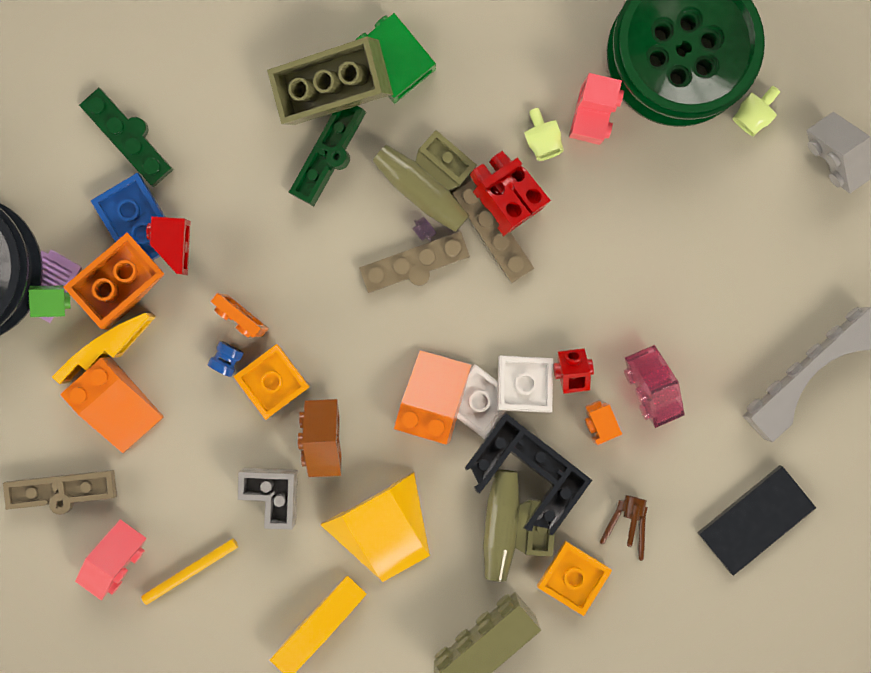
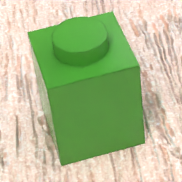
(48, 301)

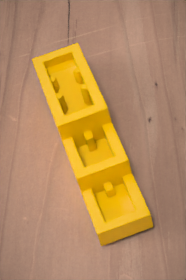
(112, 342)
(318, 626)

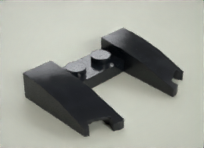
(565, 479)

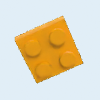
(271, 381)
(574, 578)

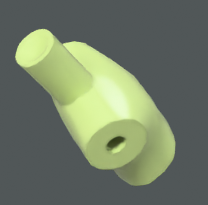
(756, 112)
(544, 137)

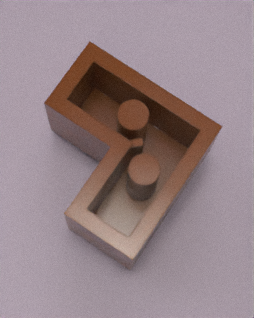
(320, 438)

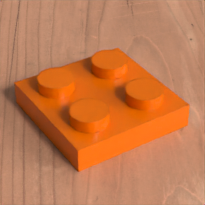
(232, 310)

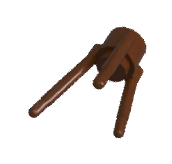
(636, 510)

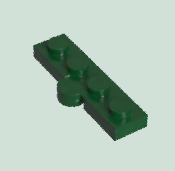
(127, 136)
(327, 154)

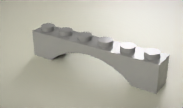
(776, 409)

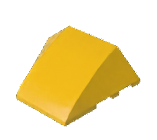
(384, 530)

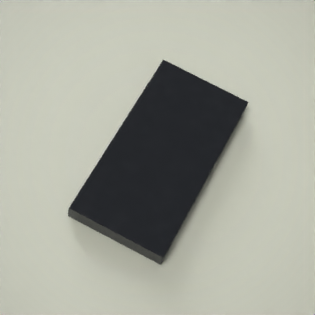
(756, 520)

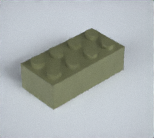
(330, 81)
(491, 639)

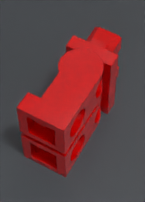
(509, 192)

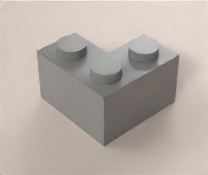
(844, 149)
(278, 491)

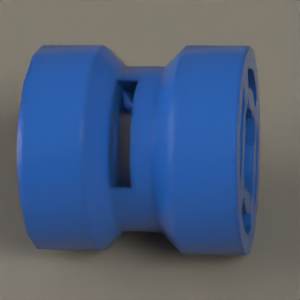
(227, 353)

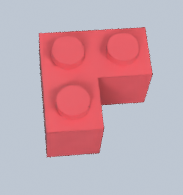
(596, 101)
(108, 560)

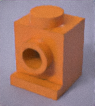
(601, 422)

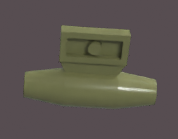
(430, 178)
(505, 527)

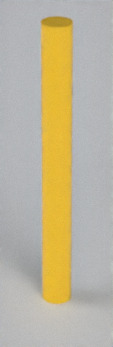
(189, 571)

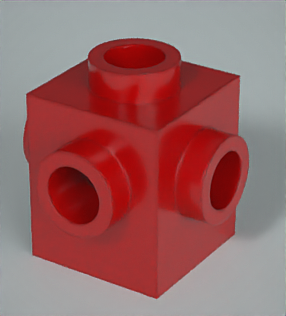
(574, 370)

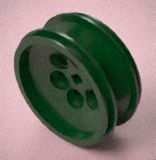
(730, 63)

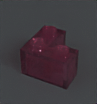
(656, 386)

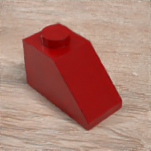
(171, 241)

